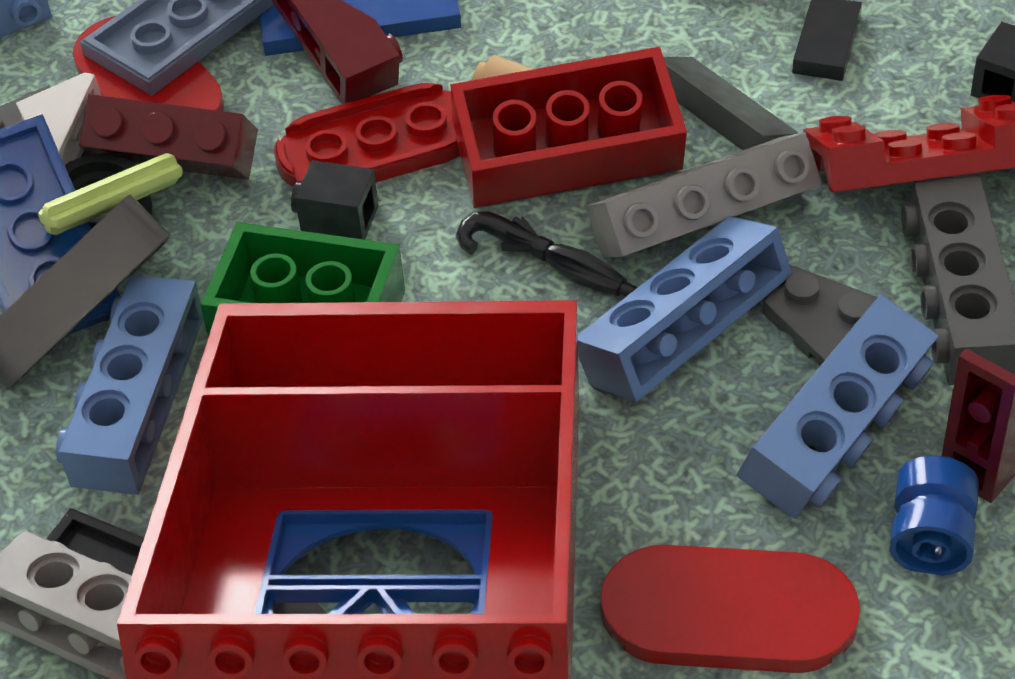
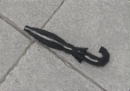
(520, 237)

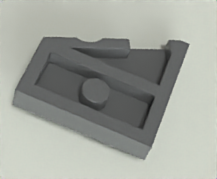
(815, 311)

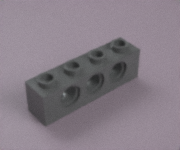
(961, 271)

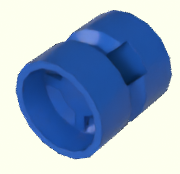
(934, 515)

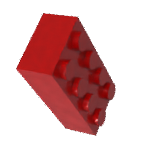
(568, 126)

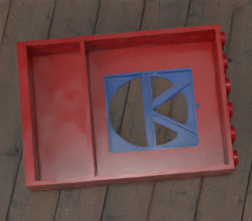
(354, 424)

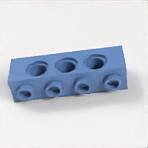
(682, 307)
(131, 385)
(781, 462)

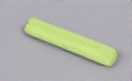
(105, 194)

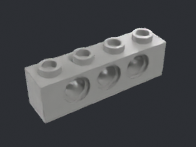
(703, 195)
(63, 602)

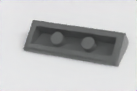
(722, 104)

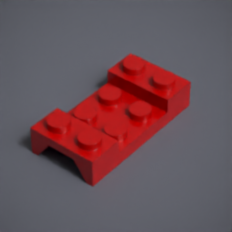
(863, 159)

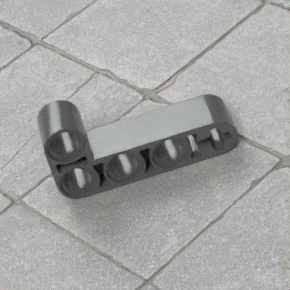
(76, 286)

